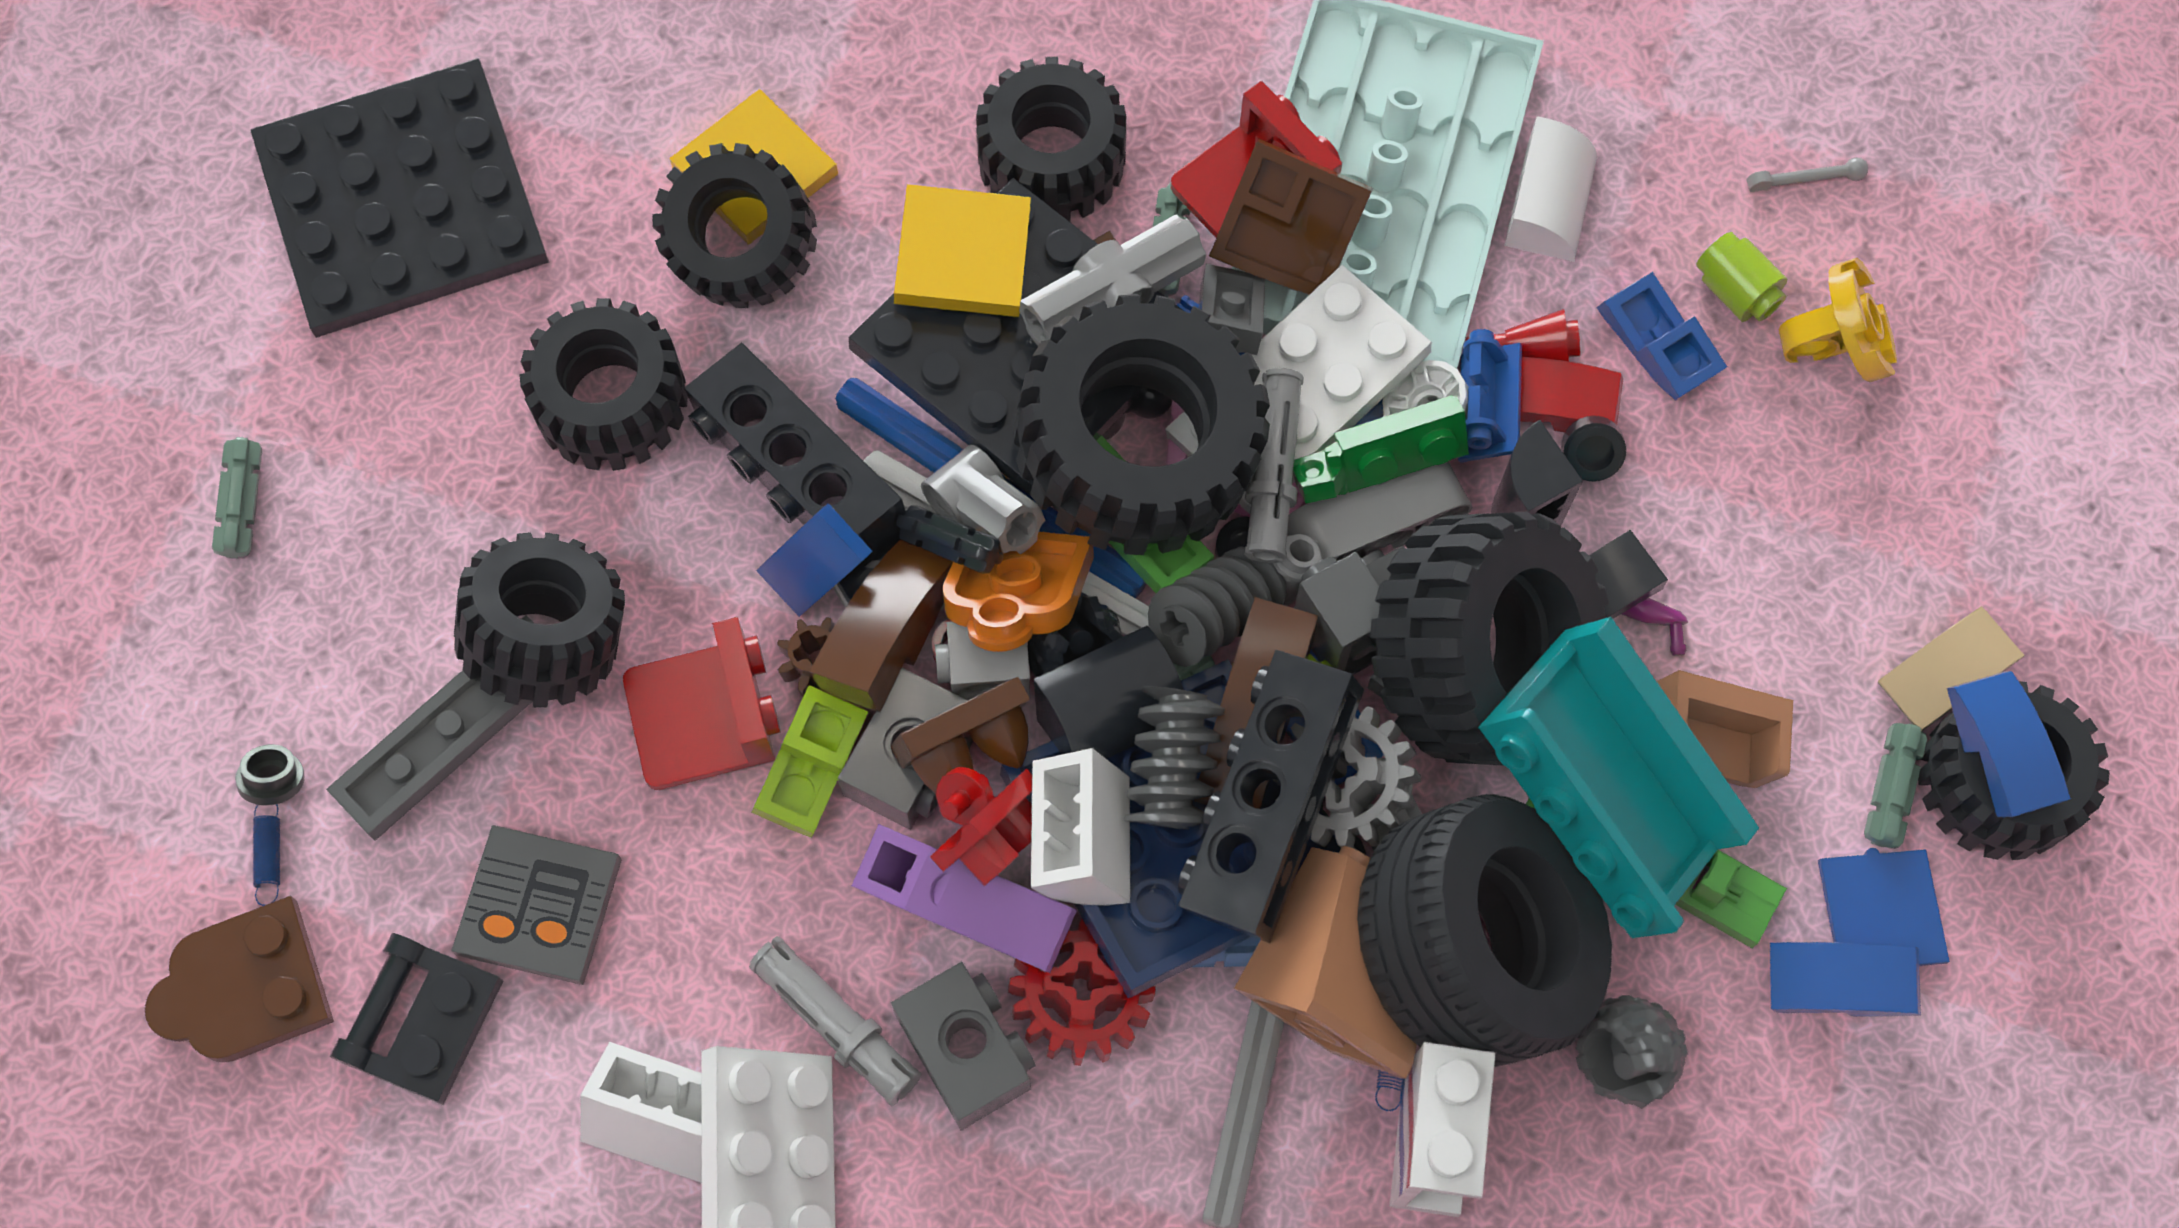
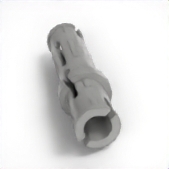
(1272, 488)
(853, 1038)

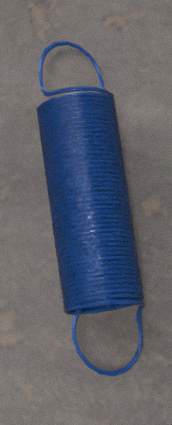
(266, 850)

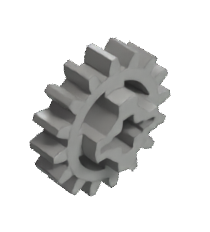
(1373, 779)

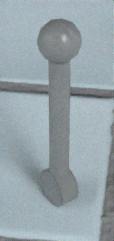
(1854, 169)

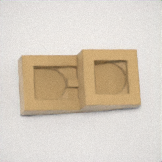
(1959, 655)

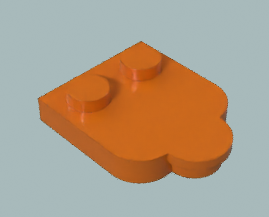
(1022, 594)

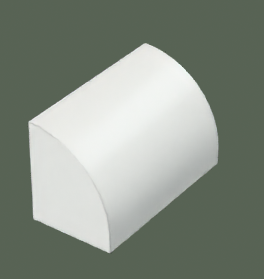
(1552, 191)
(1079, 829)
(644, 1111)

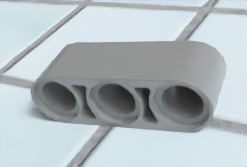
(1381, 512)

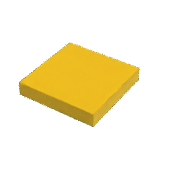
(764, 127)
(962, 250)

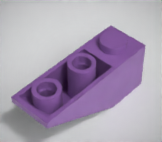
(994, 914)

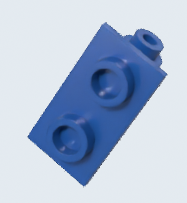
(1493, 395)

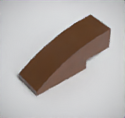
(882, 626)
(1267, 629)

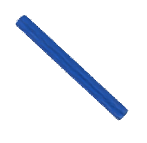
(935, 450)

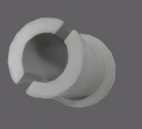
(1301, 555)

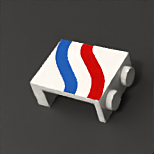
(1442, 1129)

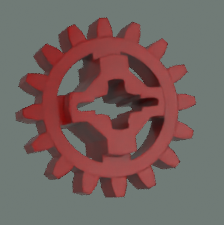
(1057, 992)

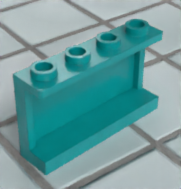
(1617, 775)

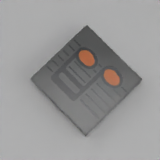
(537, 905)

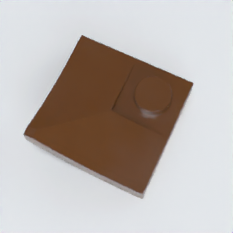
(1289, 219)

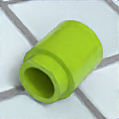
(1742, 277)

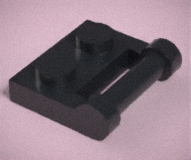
(437, 1028)

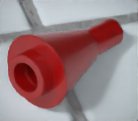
(1545, 337)

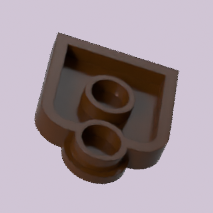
(241, 985)

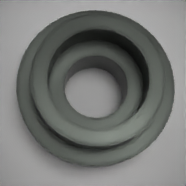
(269, 775)

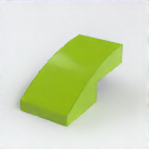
(809, 761)

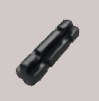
(949, 539)

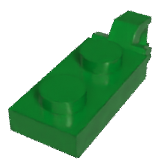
(1384, 450)

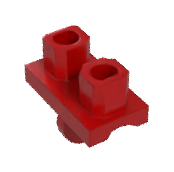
(991, 826)

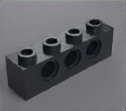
(744, 390)
(1255, 898)

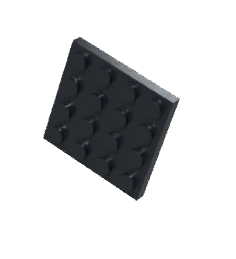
(397, 197)
(973, 364)

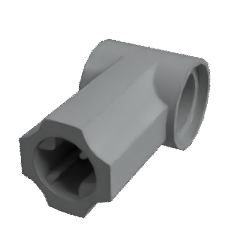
(976, 494)

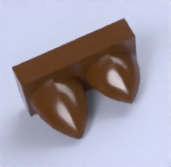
(990, 719)

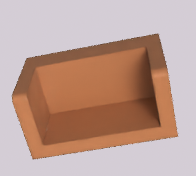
(1737, 726)

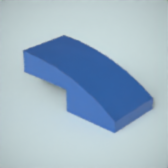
(1668, 348)
(814, 560)
(2012, 742)
(1845, 978)

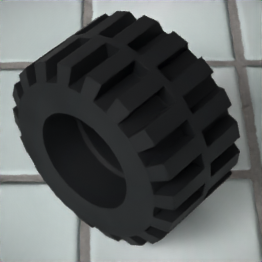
(1053, 98)
(708, 186)
(594, 340)
(529, 657)
(1965, 797)

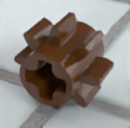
(798, 650)

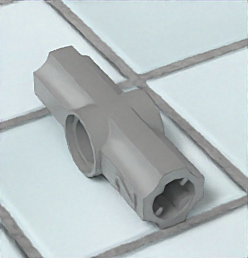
(1114, 270)

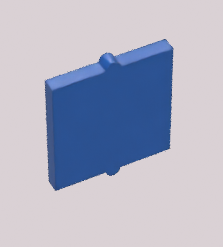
(1884, 901)

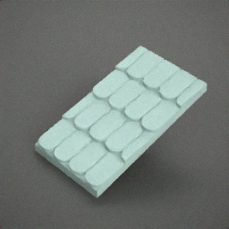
(1432, 125)

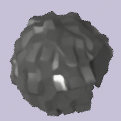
(1632, 1051)

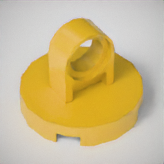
(1847, 325)

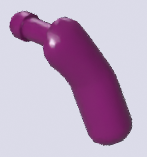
(1657, 613)

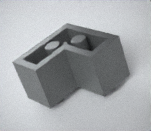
(1345, 605)

